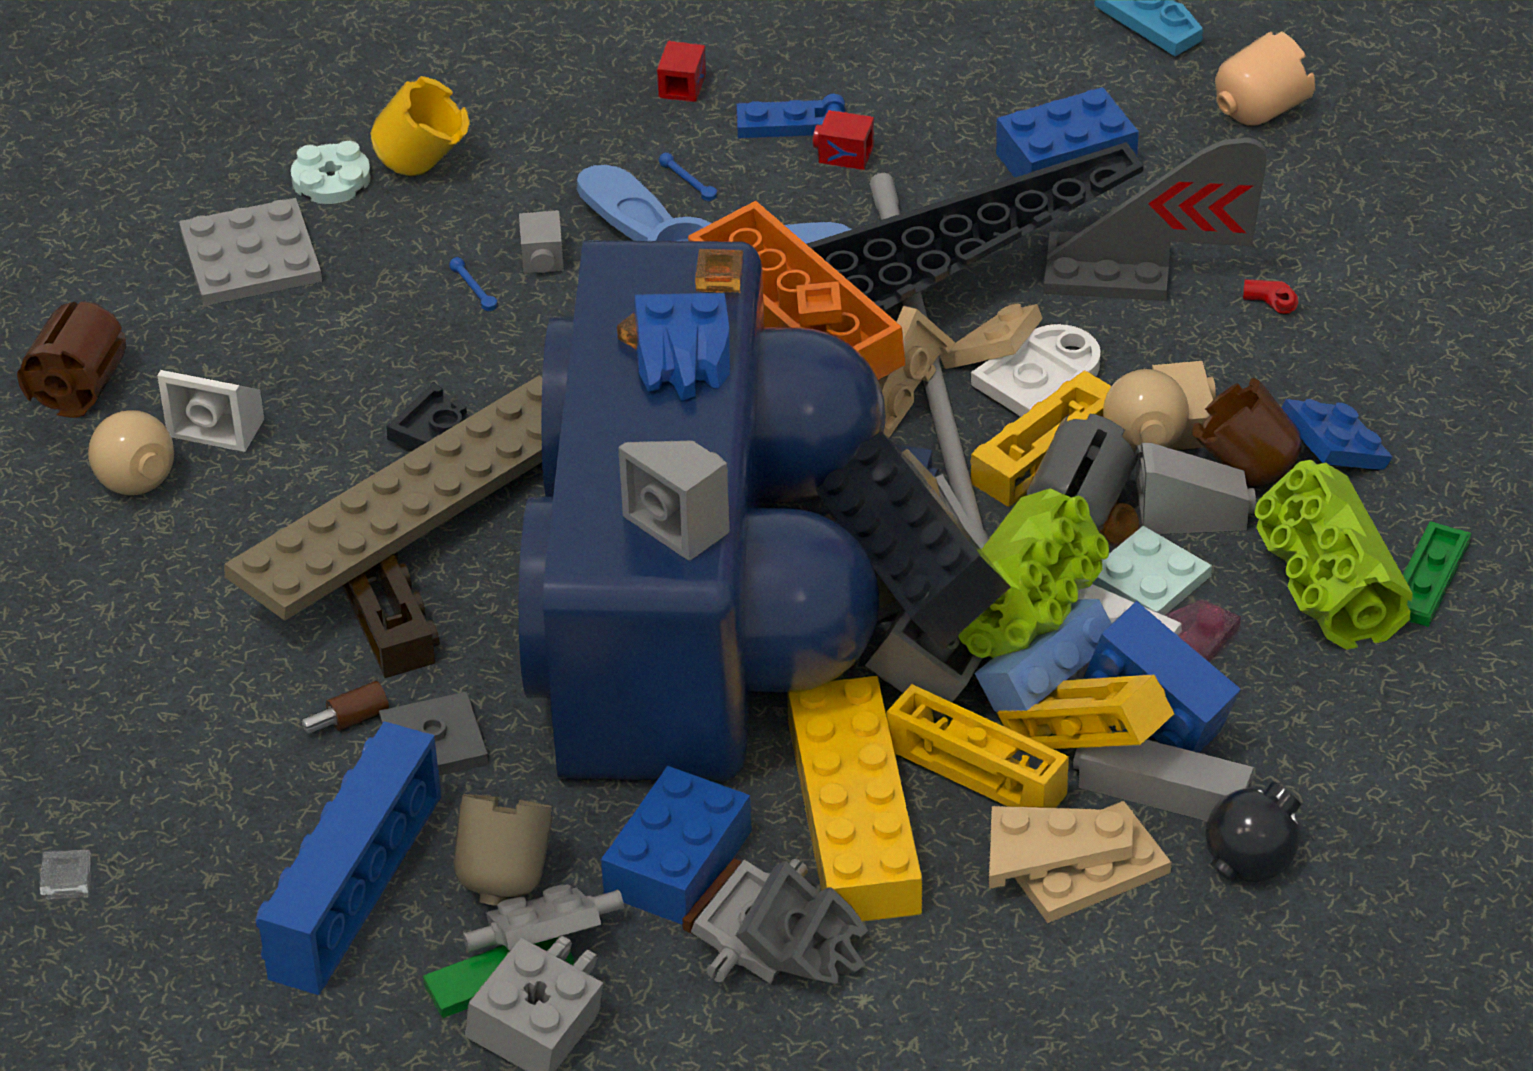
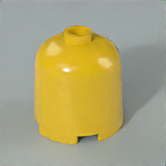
(418, 127)

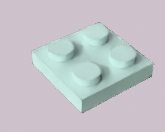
(1152, 571)

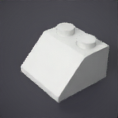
(210, 410)

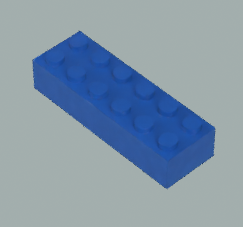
(349, 858)

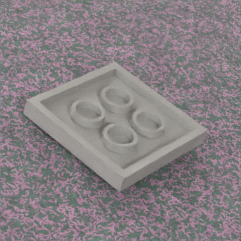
(250, 251)

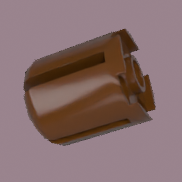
(73, 358)

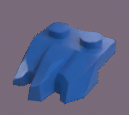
(682, 340)

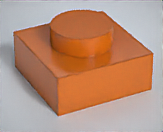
(819, 303)

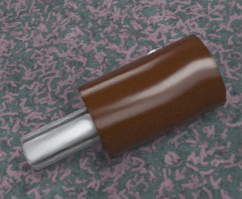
(349, 708)

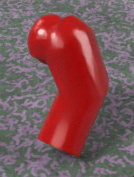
(1274, 293)

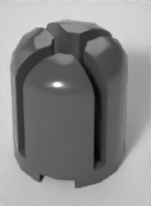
(1073, 453)

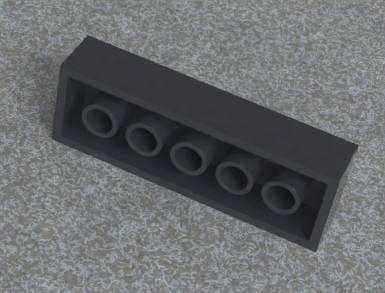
(912, 540)

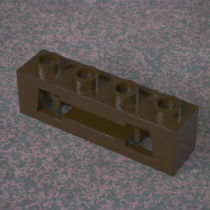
(408, 637)

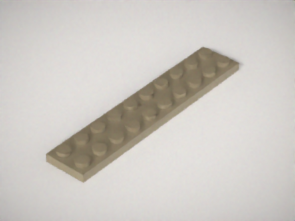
(394, 505)

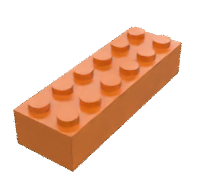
(792, 263)

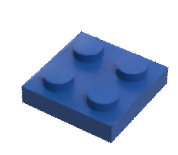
(1337, 434)

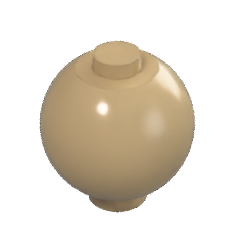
(1148, 408)
(131, 452)

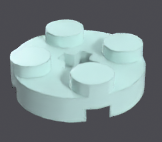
(314, 162)

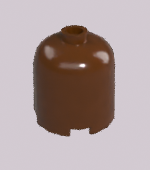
(1250, 434)

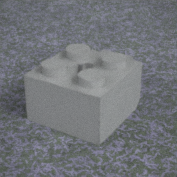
(535, 1005)

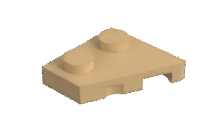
(996, 337)

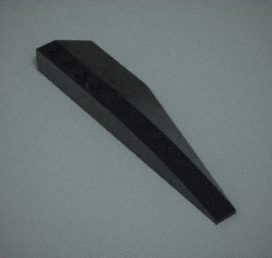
(927, 244)

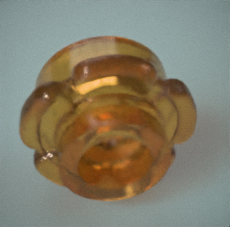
(1120, 523)

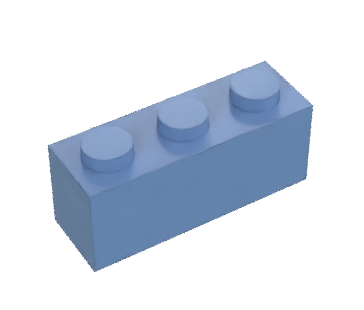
(1031, 674)

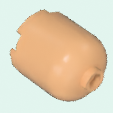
(1263, 80)

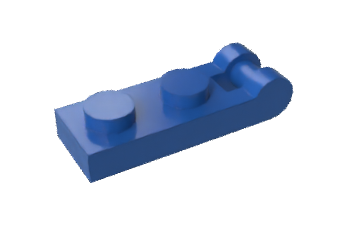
(785, 118)

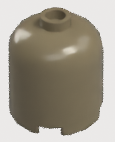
(500, 847)

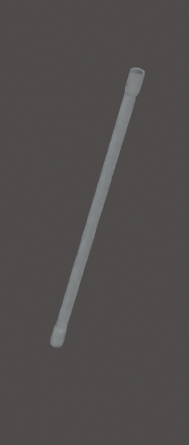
(937, 395)

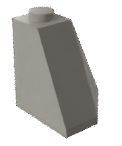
(1190, 492)

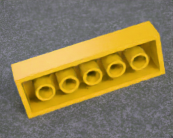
(855, 798)

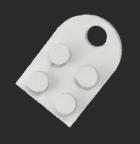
(1038, 367)

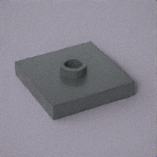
(453, 725)

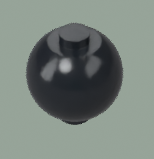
(1253, 833)

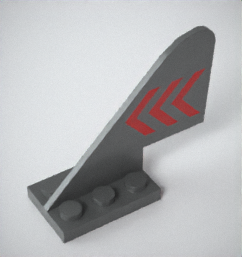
(1128, 250)

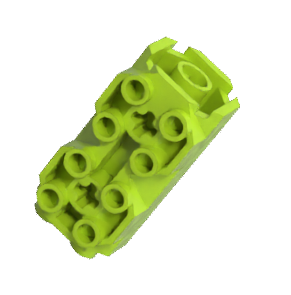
(1046, 555)
(1333, 555)

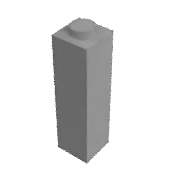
(1161, 776)

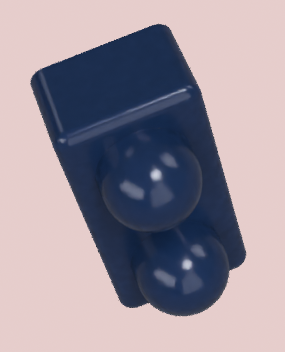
(620, 631)

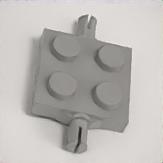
(724, 917)
(543, 918)

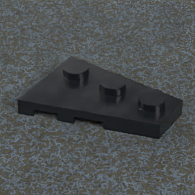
(426, 418)

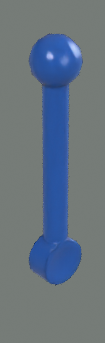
(707, 193)
(488, 303)

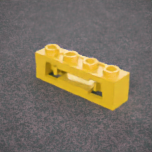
(1026, 440)
(1086, 708)
(976, 751)

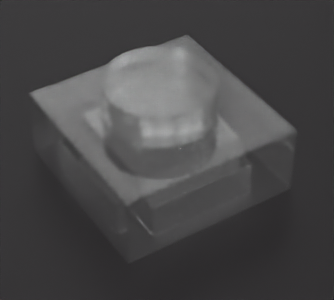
(65, 874)

